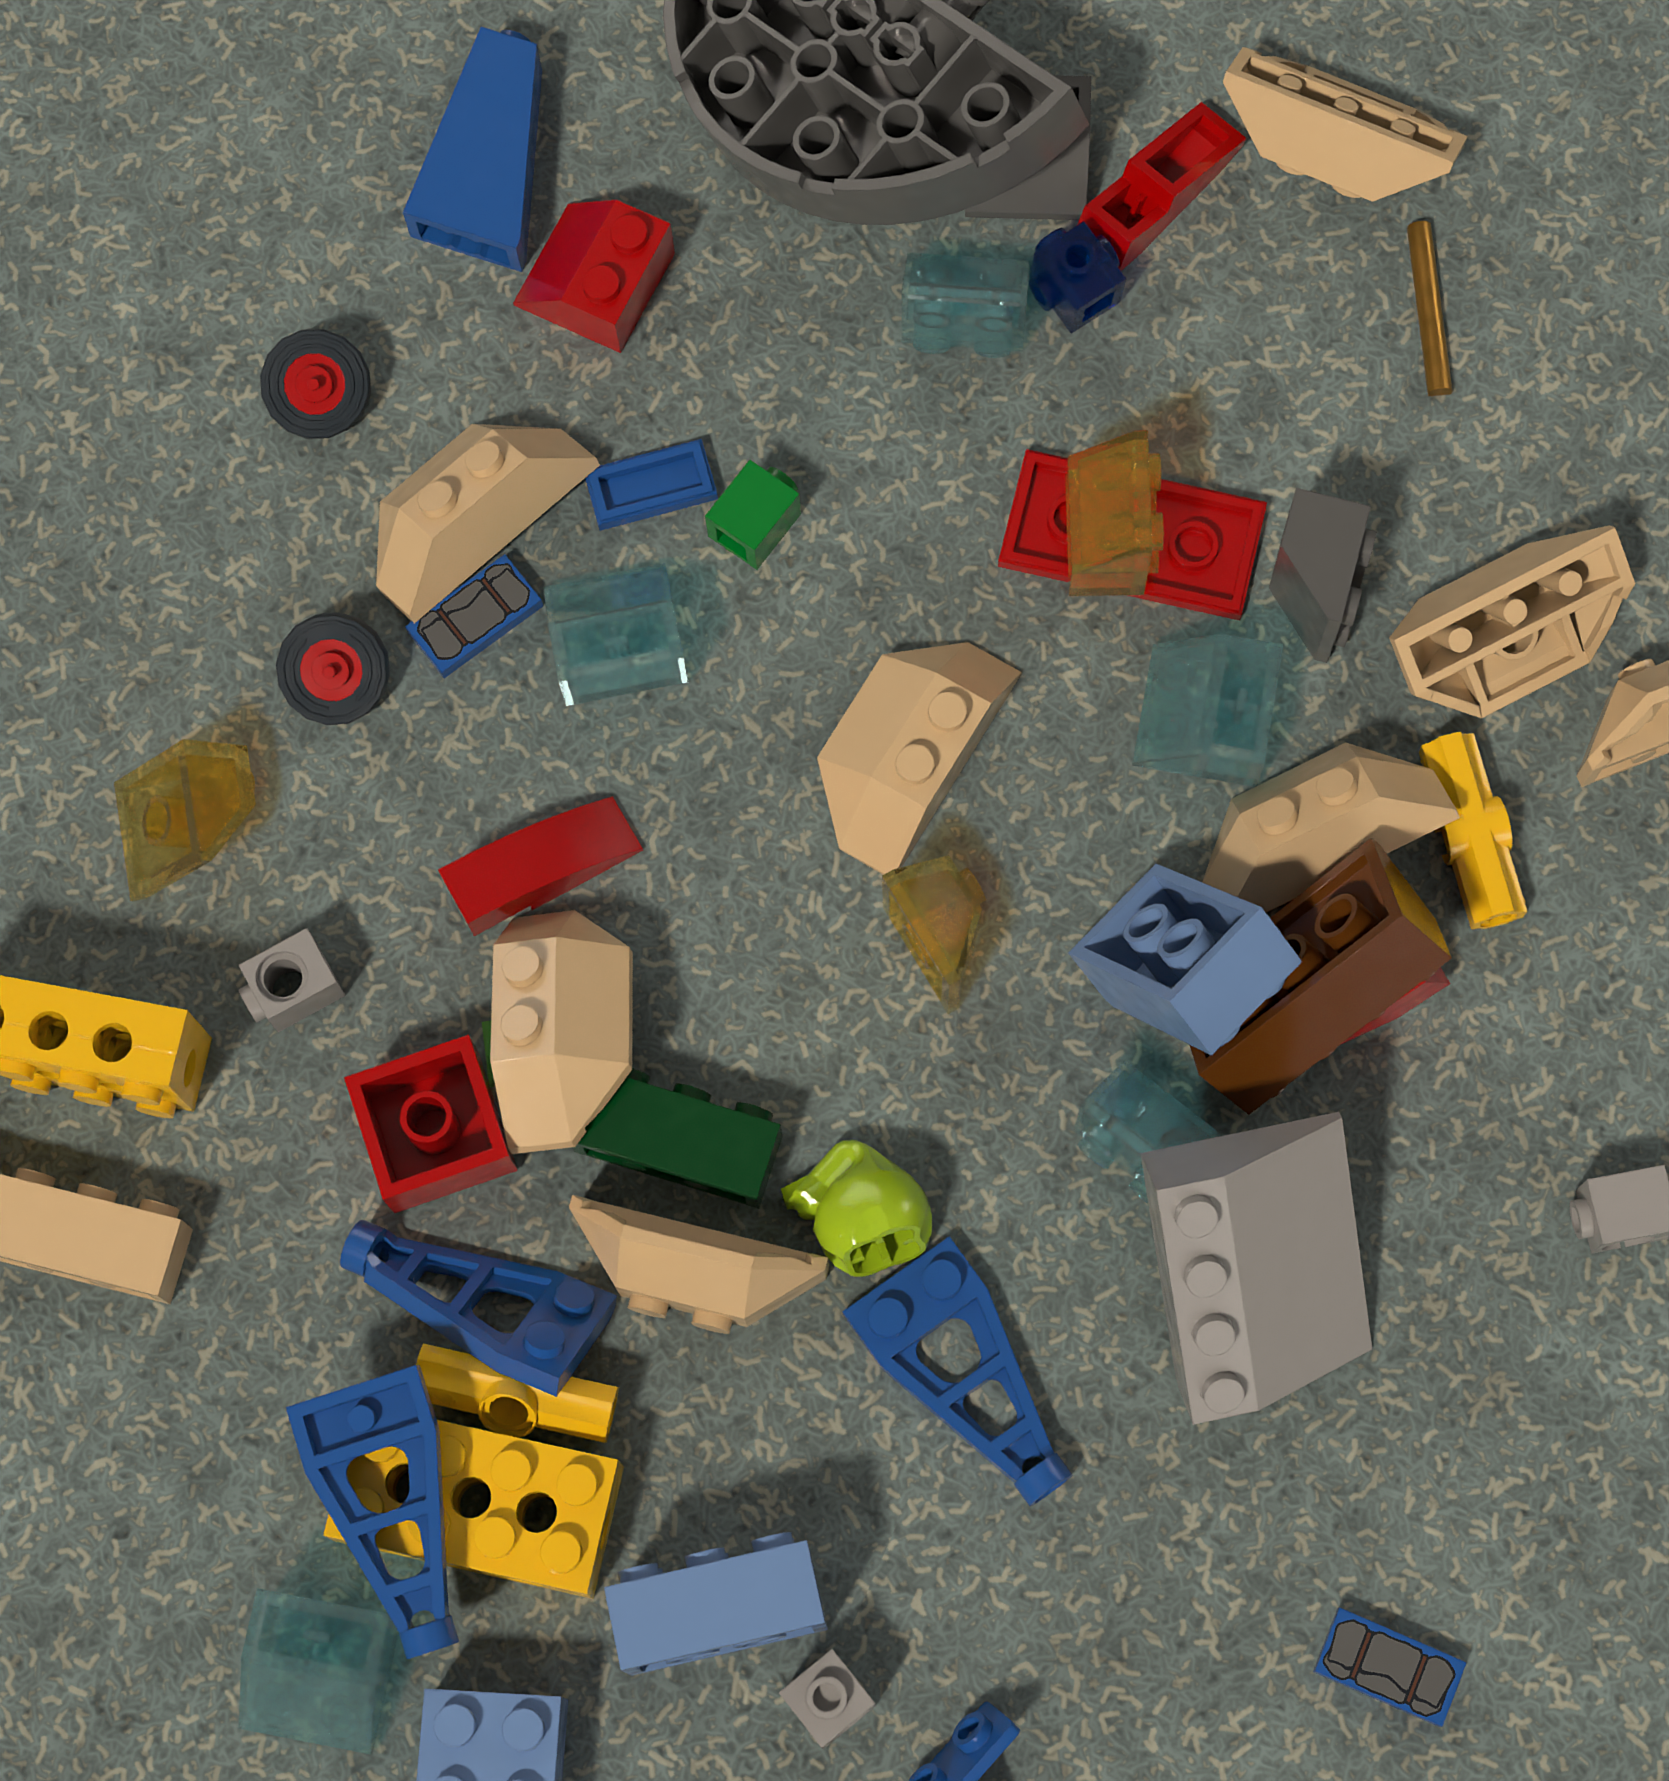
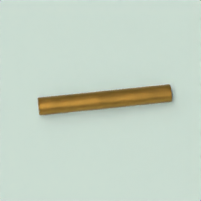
(1429, 308)

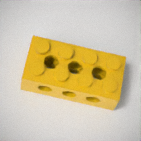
(100, 1047)
(498, 1542)

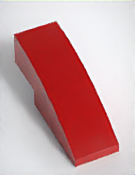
(1162, 181)
(538, 863)

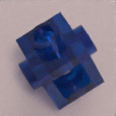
(1076, 275)

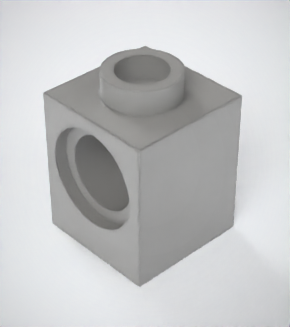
(295, 954)
(1622, 1208)
(827, 1699)

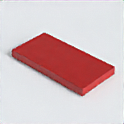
(1205, 542)

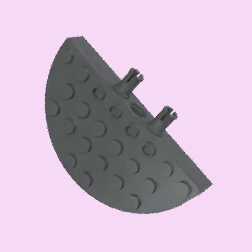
(868, 103)

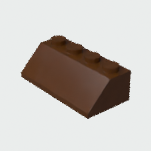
(1360, 950)

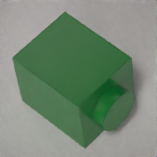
(754, 513)

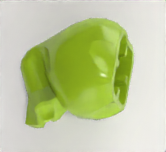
(863, 1209)

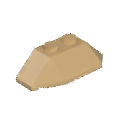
(1336, 128)
(470, 507)
(1514, 622)
(1631, 724)
(907, 746)
(1318, 814)
(558, 1027)
(694, 1267)

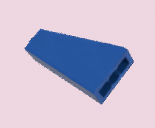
(482, 158)

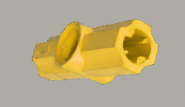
(1482, 835)
(511, 1406)

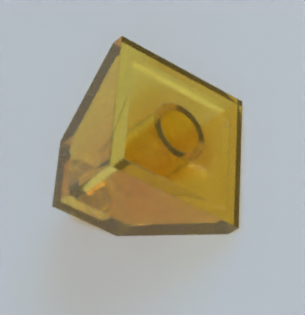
(181, 811)
(938, 921)

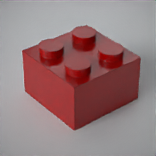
(430, 1124)

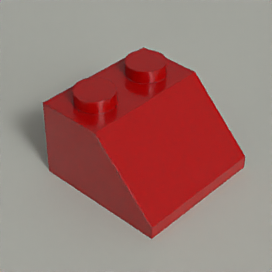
(599, 270)

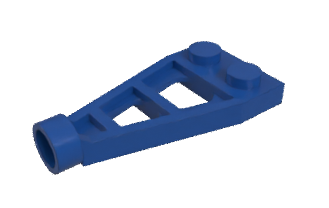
(915, 1304)
(544, 1346)
(359, 1421)

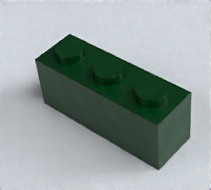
(686, 1139)

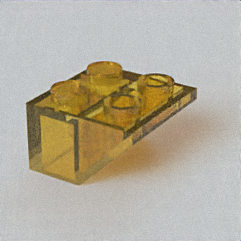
(1113, 517)

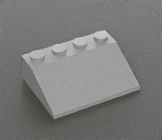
(1257, 1263)

